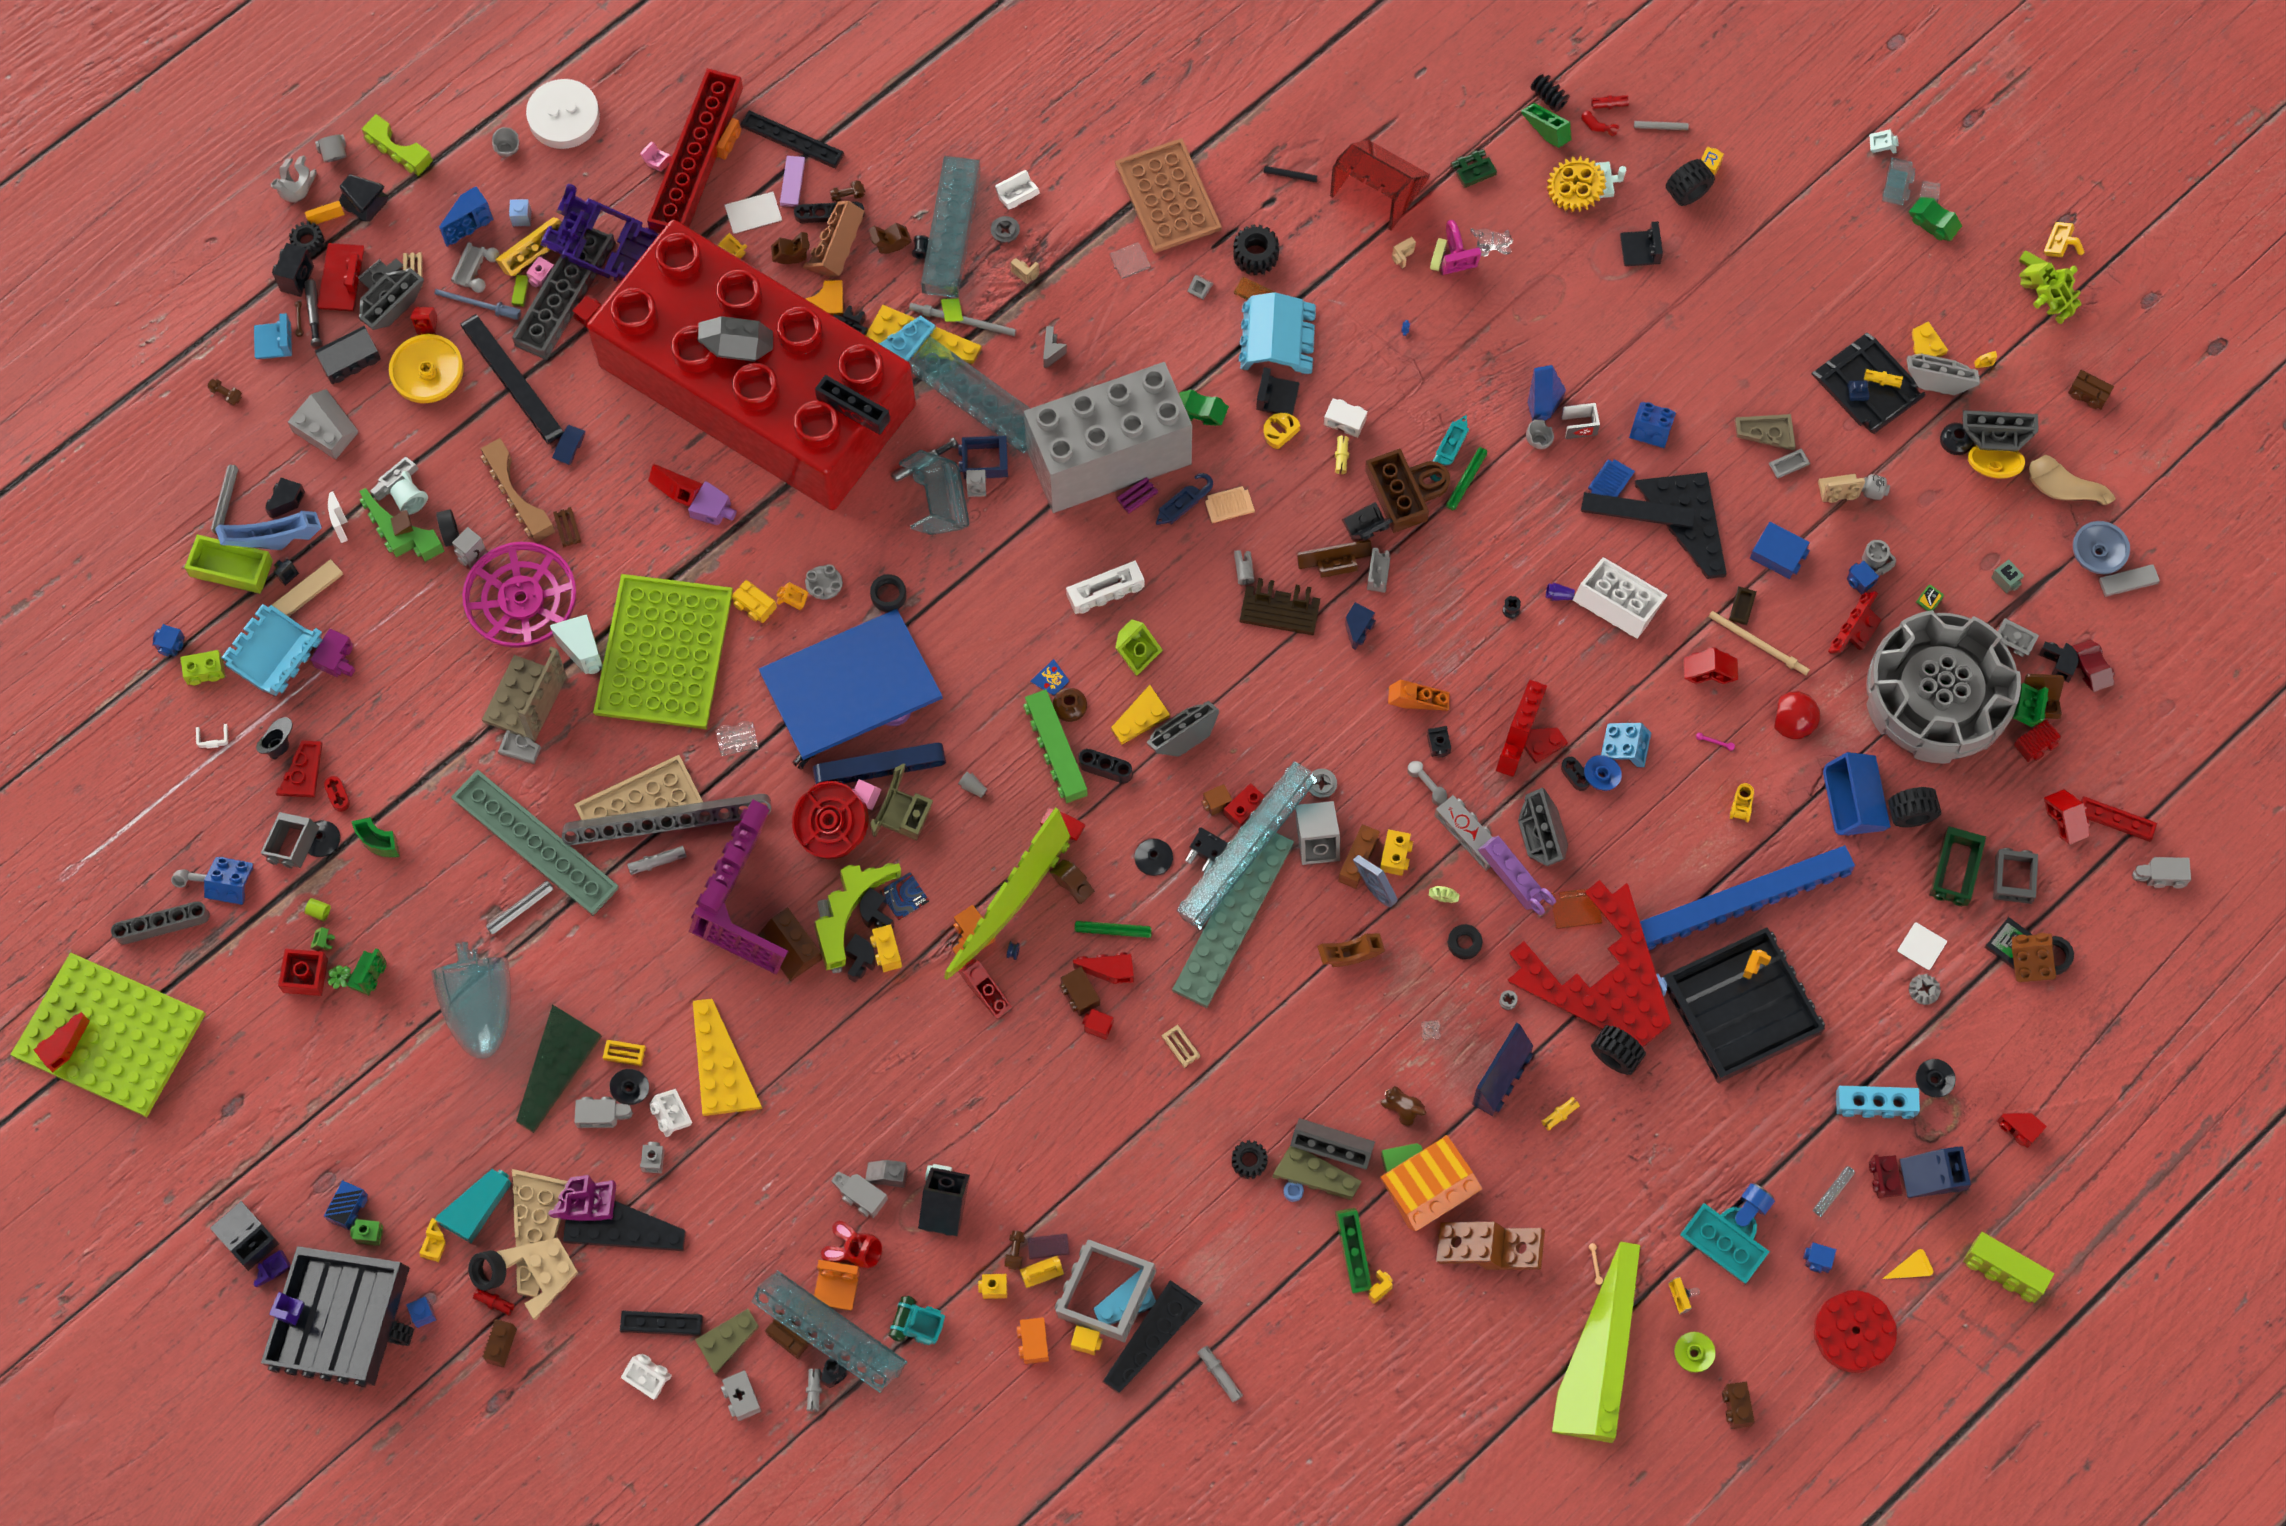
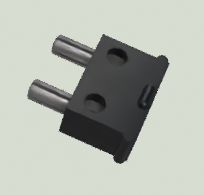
(1209, 844)

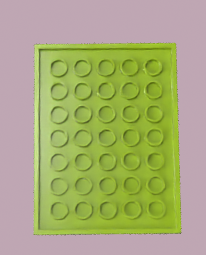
(663, 651)
(130, 1037)

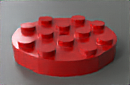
(812, 818)
(1855, 1351)

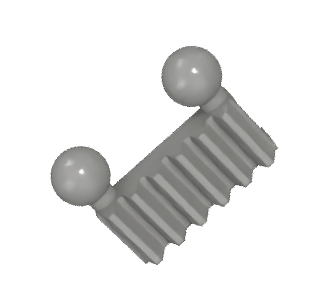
(470, 263)

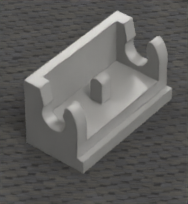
(1378, 571)

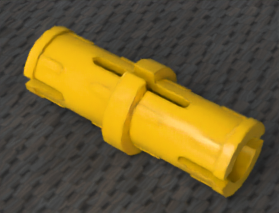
(1883, 378)
(1560, 1113)

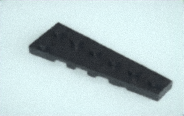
(1160, 1324)

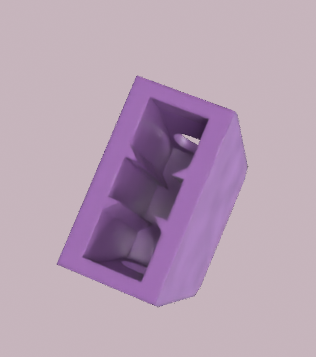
(711, 505)

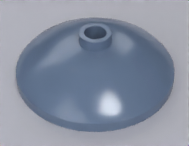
(2107, 540)

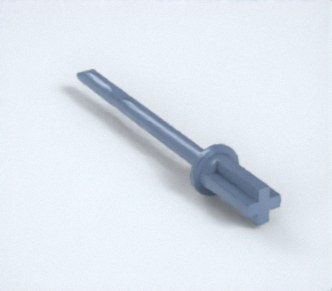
(500, 309)

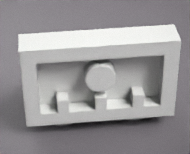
(669, 1112)
(646, 1375)

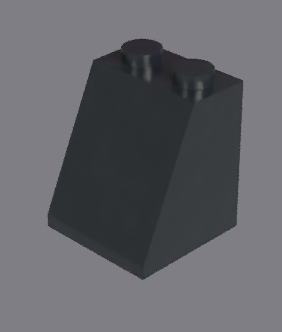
(943, 1201)

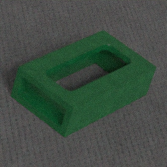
(1976, 844)

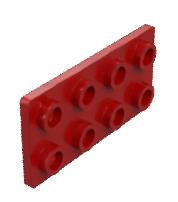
(340, 277)

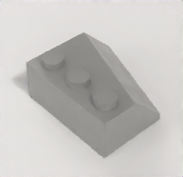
(323, 424)

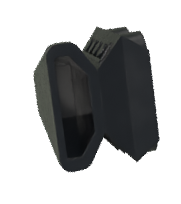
(362, 197)

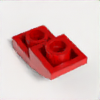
(1073, 825)

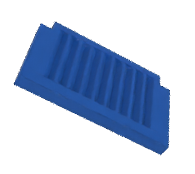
(1611, 479)

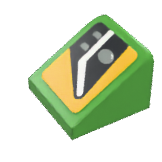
(1930, 598)

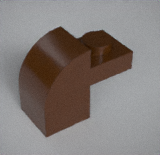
(891, 239)
(790, 251)
(1072, 879)

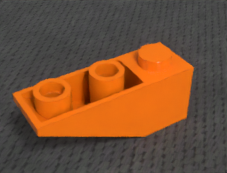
(1417, 696)

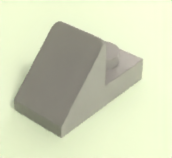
(1052, 349)

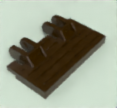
(1280, 611)

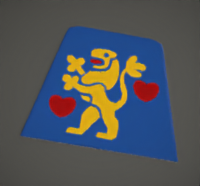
(1051, 678)

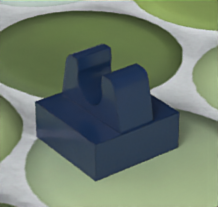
(1858, 390)

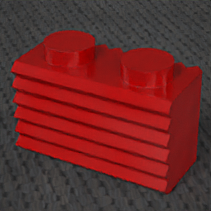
(2037, 741)

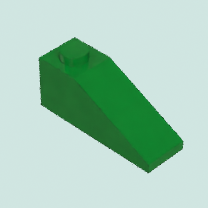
(1549, 125)

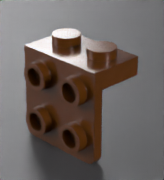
(2055, 686)

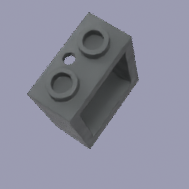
(278, 834)
(2009, 893)

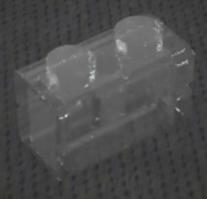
(736, 738)

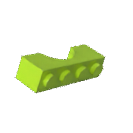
(413, 157)

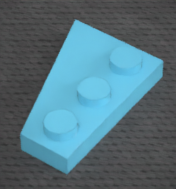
(910, 338)
(1113, 1306)

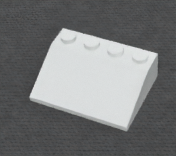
(1619, 597)

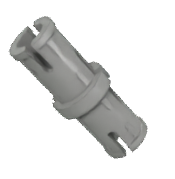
(813, 1390)

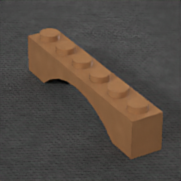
(535, 519)

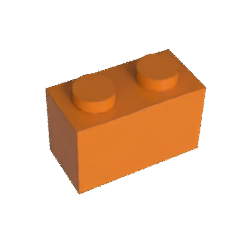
(1033, 1340)

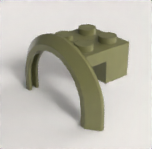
(902, 811)

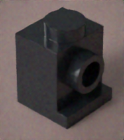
(1439, 734)

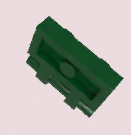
(1475, 172)

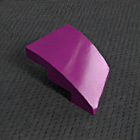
(585, 1200)

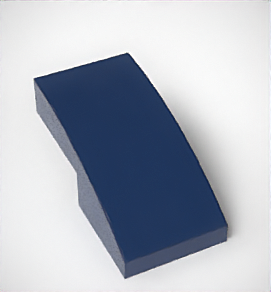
(568, 444)

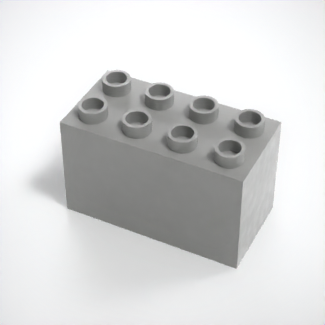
(1108, 437)

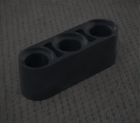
(1100, 758)

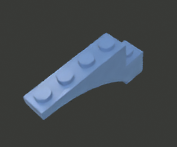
(270, 534)

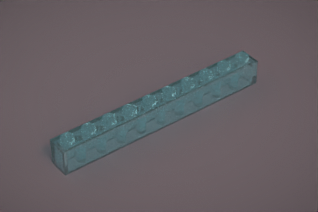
(1246, 845)

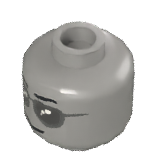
(1875, 487)

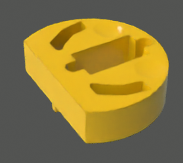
(1273, 437)

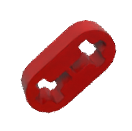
(340, 792)

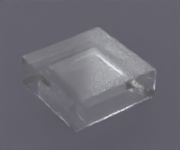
(1930, 190)

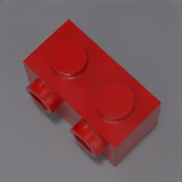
(1242, 806)

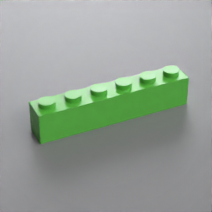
(1056, 746)

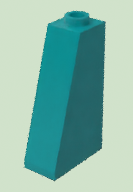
(474, 1207)

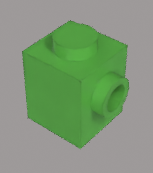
(366, 1232)

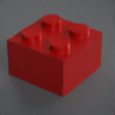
(303, 972)

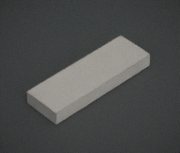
(2129, 580)

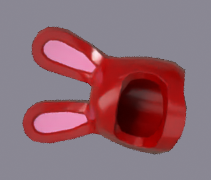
(859, 1249)

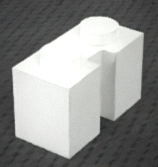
(1345, 417)

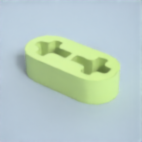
(1438, 254)

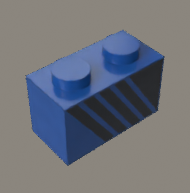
(346, 1205)

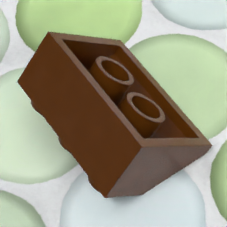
(789, 934)

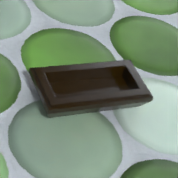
(1742, 605)

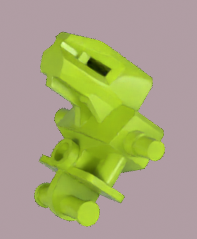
(2052, 287)

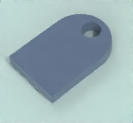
(1376, 881)

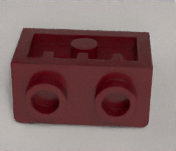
(1886, 1176)

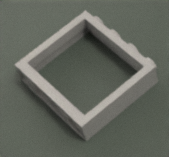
(1121, 1332)

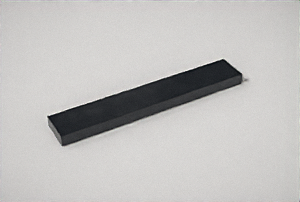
(792, 139)
(1638, 510)

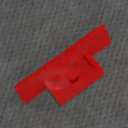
(1859, 625)

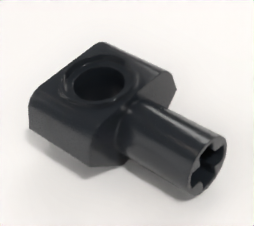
(833, 1373)

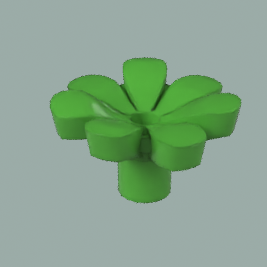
(338, 976)

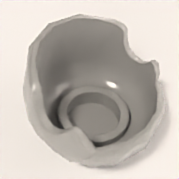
(505, 141)
(1539, 434)

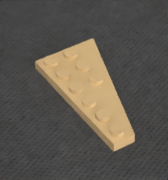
(532, 1202)

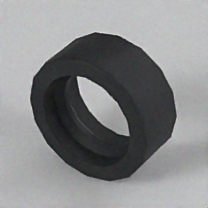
(447, 526)
(881, 581)
(2069, 953)
(497, 1266)

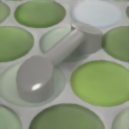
(1439, 794)
(182, 876)

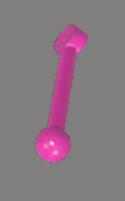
(1730, 746)

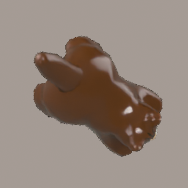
(1404, 1105)

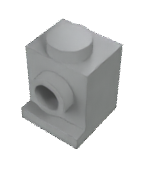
(976, 483)
(654, 1164)

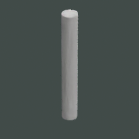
(1661, 125)

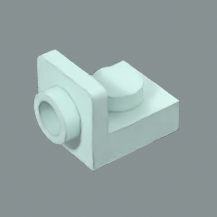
(1883, 141)

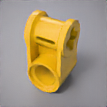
(1742, 806)

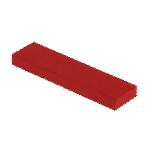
(2119, 819)

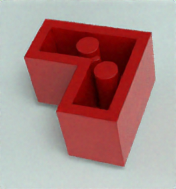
(1711, 665)
(2069, 814)

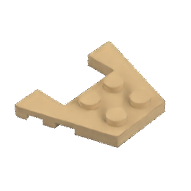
(549, 1267)

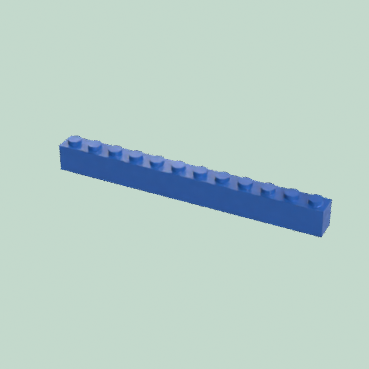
(1747, 897)

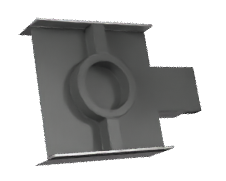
(377, 271)

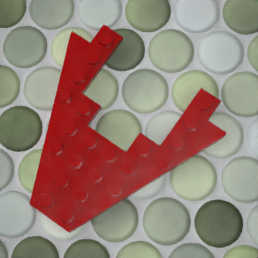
(1625, 996)

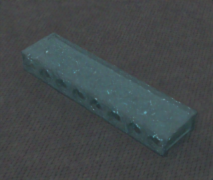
(971, 391)
(830, 1329)

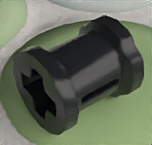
(920, 249)
(1510, 602)

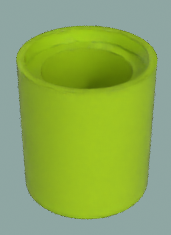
(317, 909)

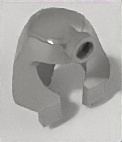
(291, 190)

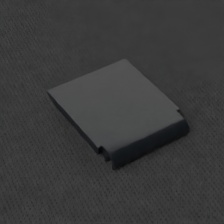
(1884, 401)

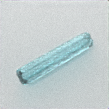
(1833, 1191)

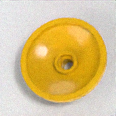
(1996, 463)

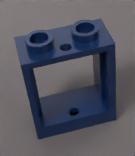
(985, 442)

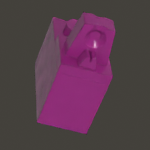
(332, 653)

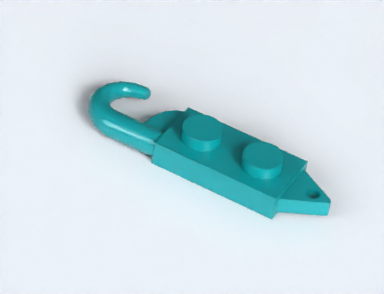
(1451, 444)

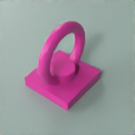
(1459, 258)

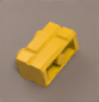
(753, 601)

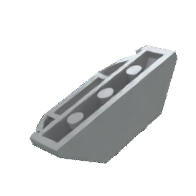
(1941, 374)

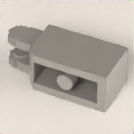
(2164, 872)
(600, 1112)

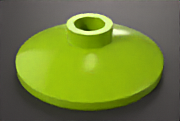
(1699, 1343)

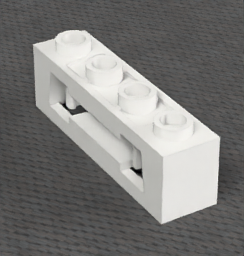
(1131, 581)

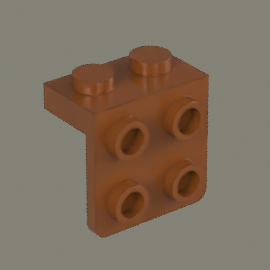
(2033, 957)

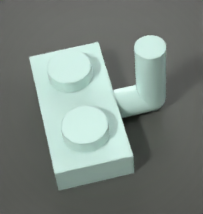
(1610, 179)

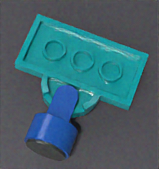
(1730, 1236)

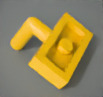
(2060, 238)

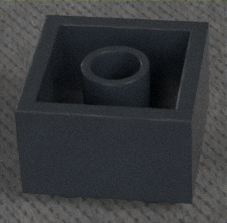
(293, 269)

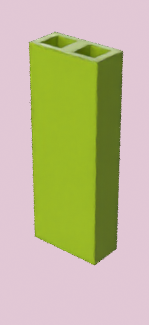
(2028, 259)
(520, 290)

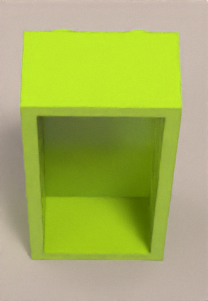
(228, 565)
(2008, 1267)

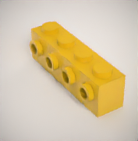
(526, 250)

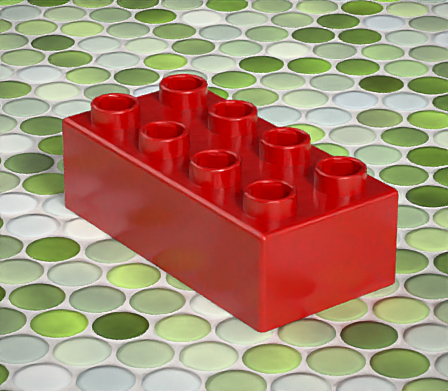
(759, 407)

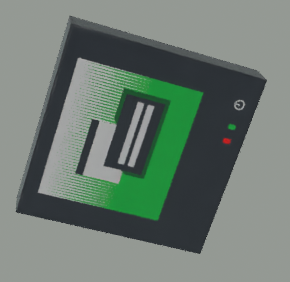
(2001, 941)

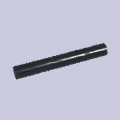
(1290, 174)

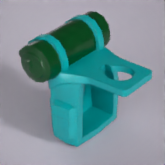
(916, 1322)

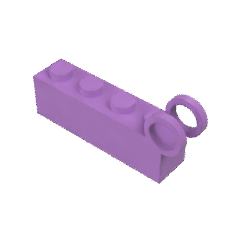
(1515, 875)

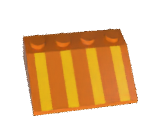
(1430, 1183)

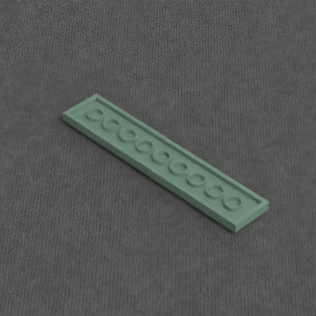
(535, 842)
(1230, 925)

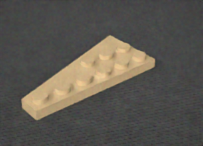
(655, 788)

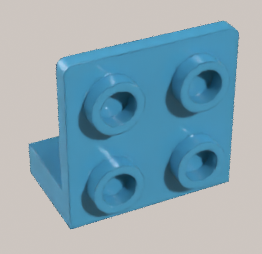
(273, 339)
(1627, 742)

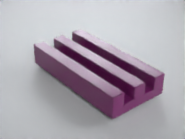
(1145, 481)

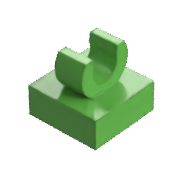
(320, 938)

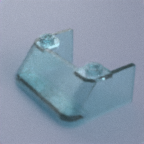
(943, 492)

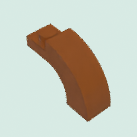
(1351, 952)

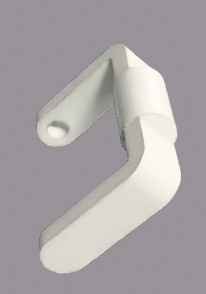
(213, 743)

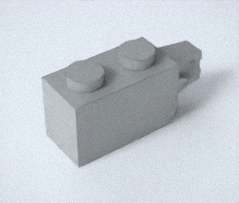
(860, 1193)

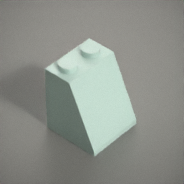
(579, 643)

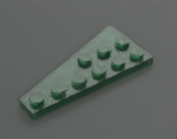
(559, 1057)

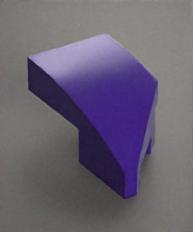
(272, 1268)

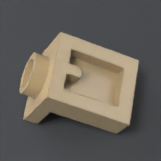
(1402, 251)
(1022, 270)

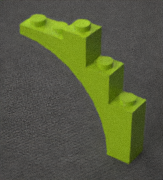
(841, 905)

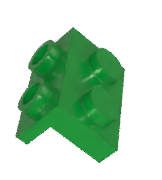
(2031, 705)

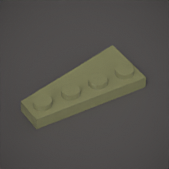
(1309, 1170)

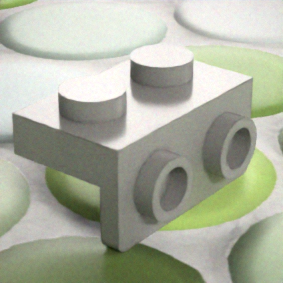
(2017, 637)

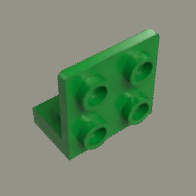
(367, 972)

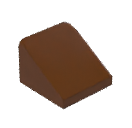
(401, 523)

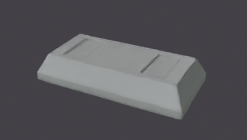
(1789, 463)

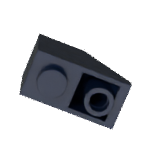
(1357, 623)

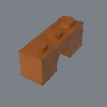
(1362, 846)

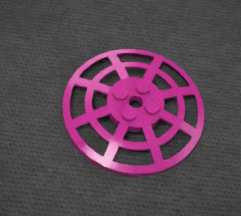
(515, 586)

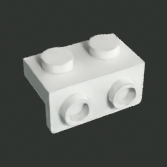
(1016, 190)

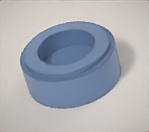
(1293, 1192)

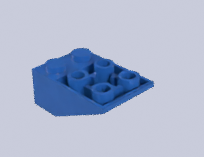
(465, 216)

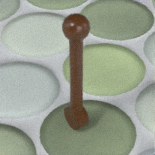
(298, 332)

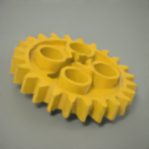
(1576, 184)

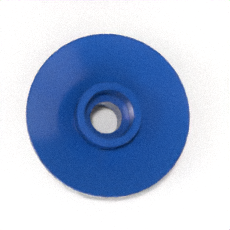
(1605, 766)

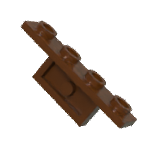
(1335, 559)

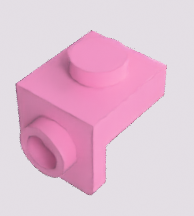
(655, 158)

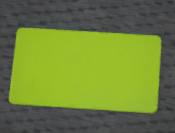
(952, 310)

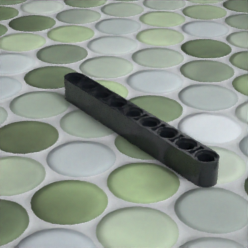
(512, 379)

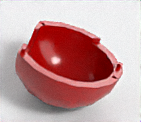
(1796, 715)

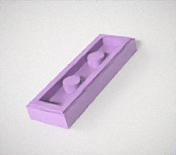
(792, 181)

